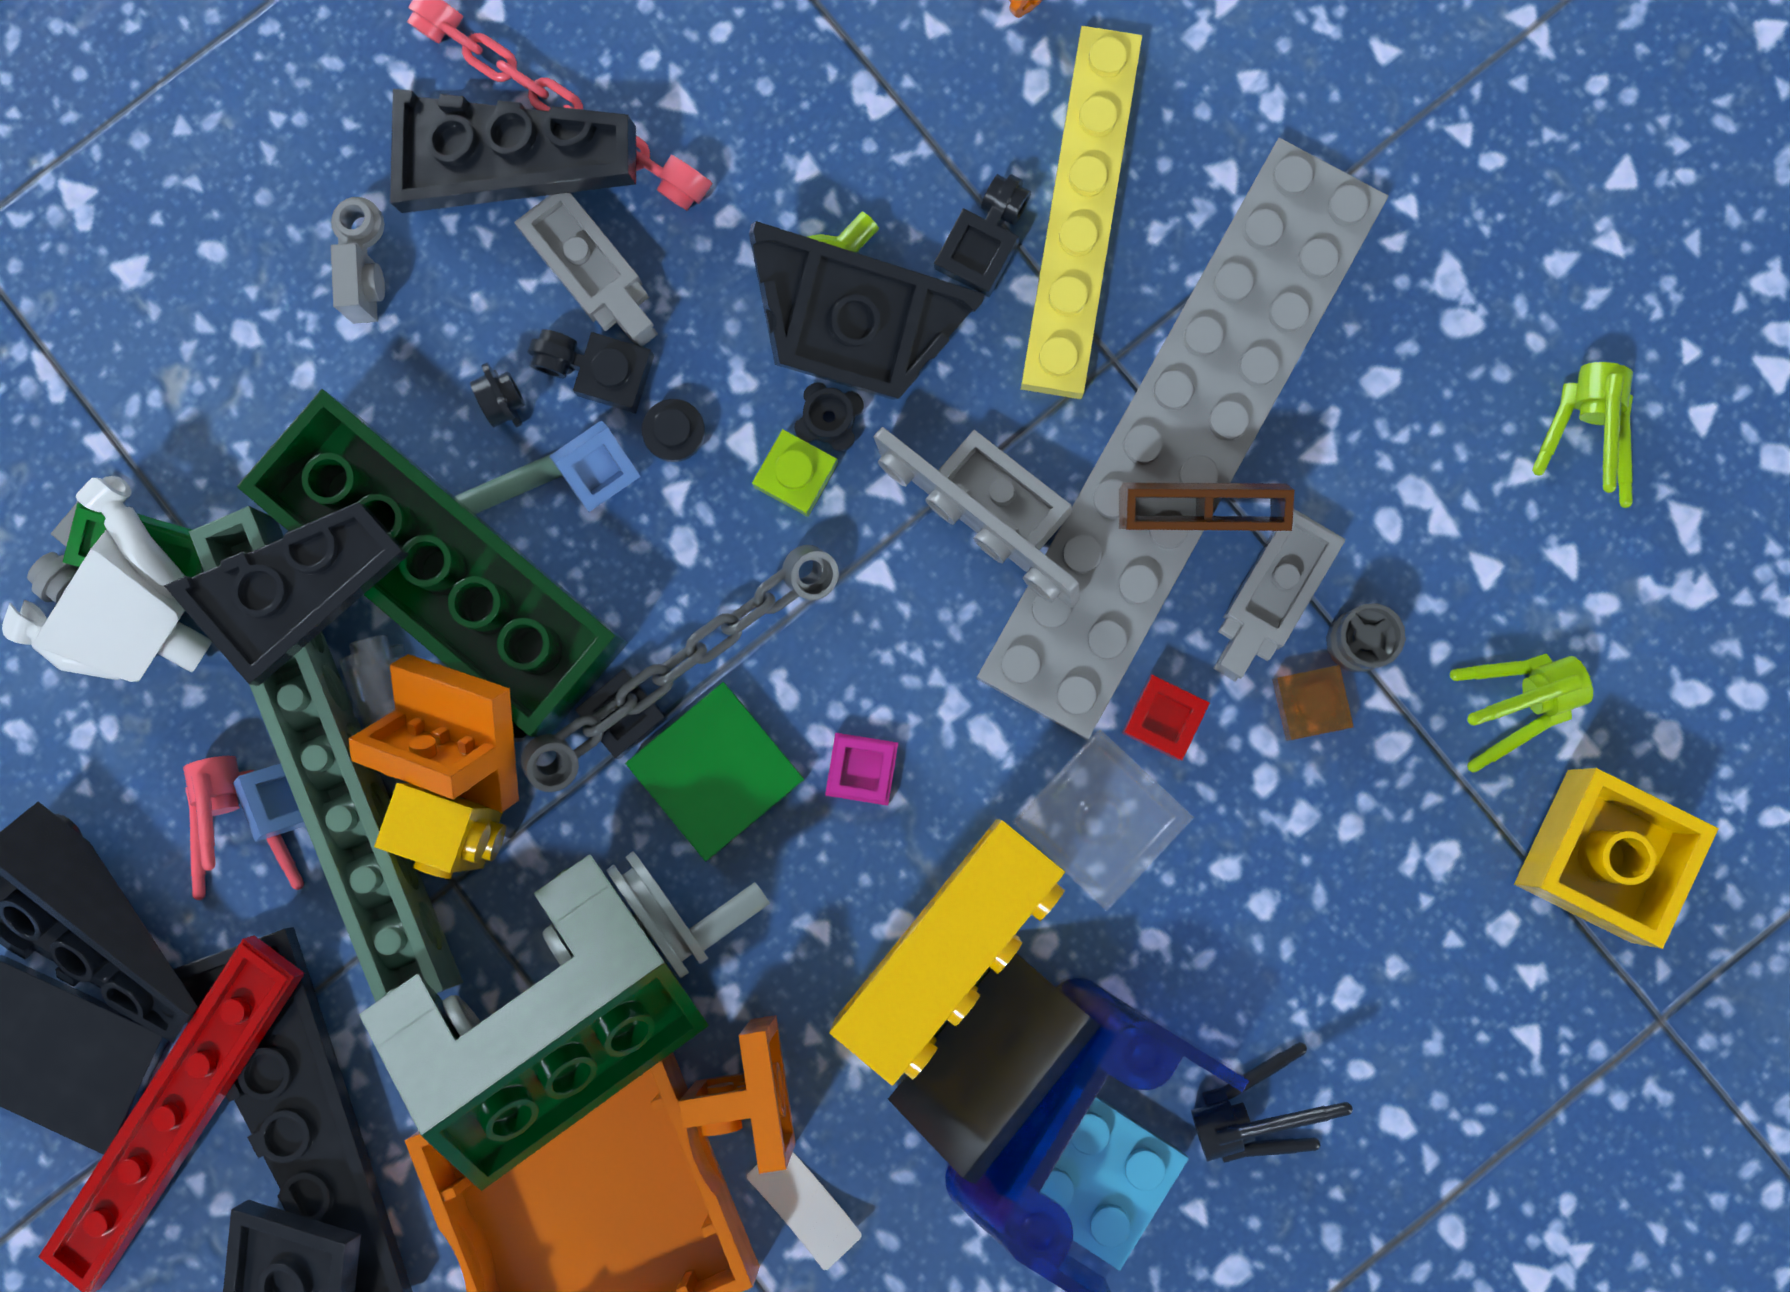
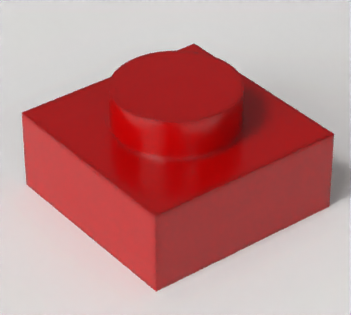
(1165, 718)

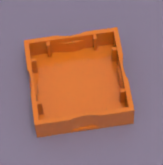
(600, 1207)

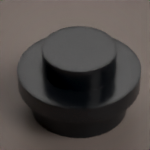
(673, 430)

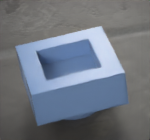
(595, 466)
(268, 802)

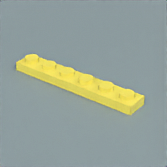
(1081, 212)

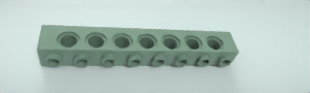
(337, 798)

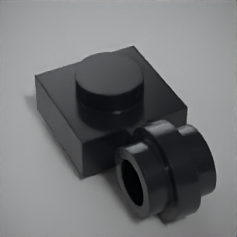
(979, 247)
(608, 371)

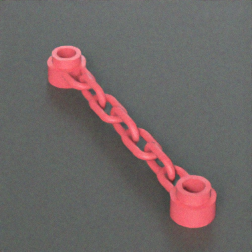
(437, 18)

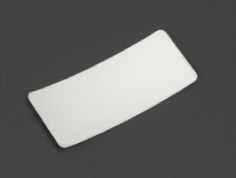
(808, 1210)

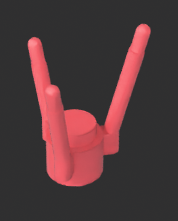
(211, 794)

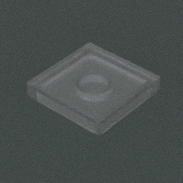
(1102, 819)

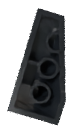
(72, 912)

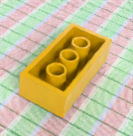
(946, 951)

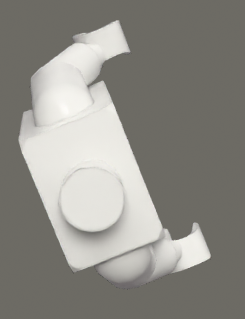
(116, 603)

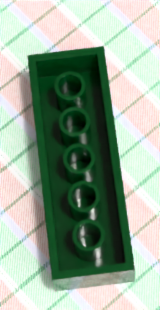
(461, 584)

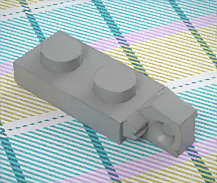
(588, 265)
(1276, 593)

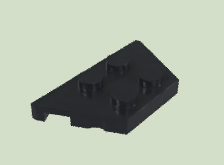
(852, 313)

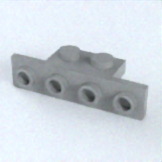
(995, 499)

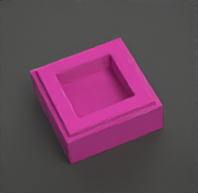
(861, 769)

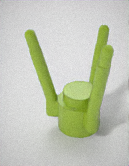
(1602, 400)
(1551, 690)

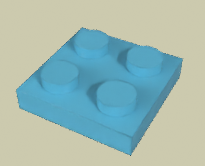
(1112, 1181)

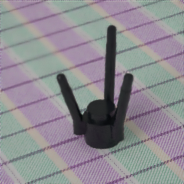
(1229, 1134)

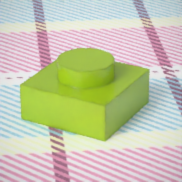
(795, 473)

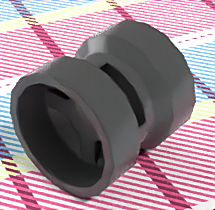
(1375, 629)

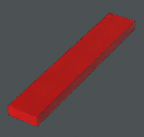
(171, 1114)

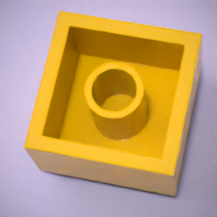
(1616, 856)

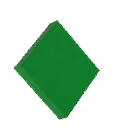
(715, 771)

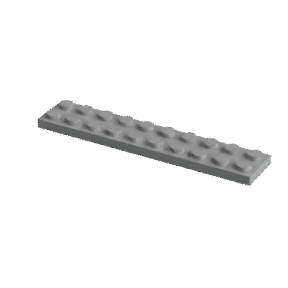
(1185, 426)

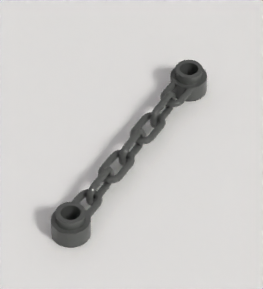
(565, 765)

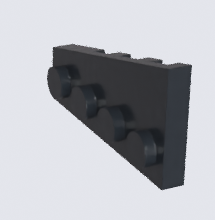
(485, 153)

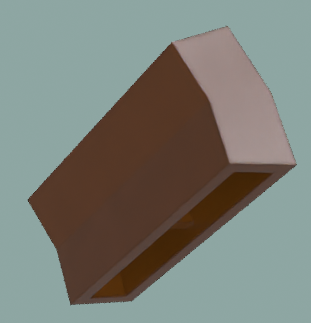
(1280, 497)

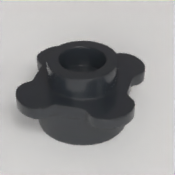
(498, 396)
(823, 399)

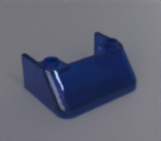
(1008, 1194)

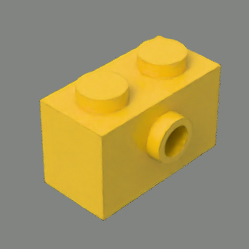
(440, 831)

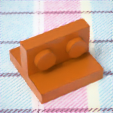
(444, 735)
(757, 1094)

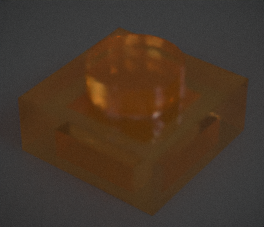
(1312, 703)

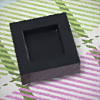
(632, 728)

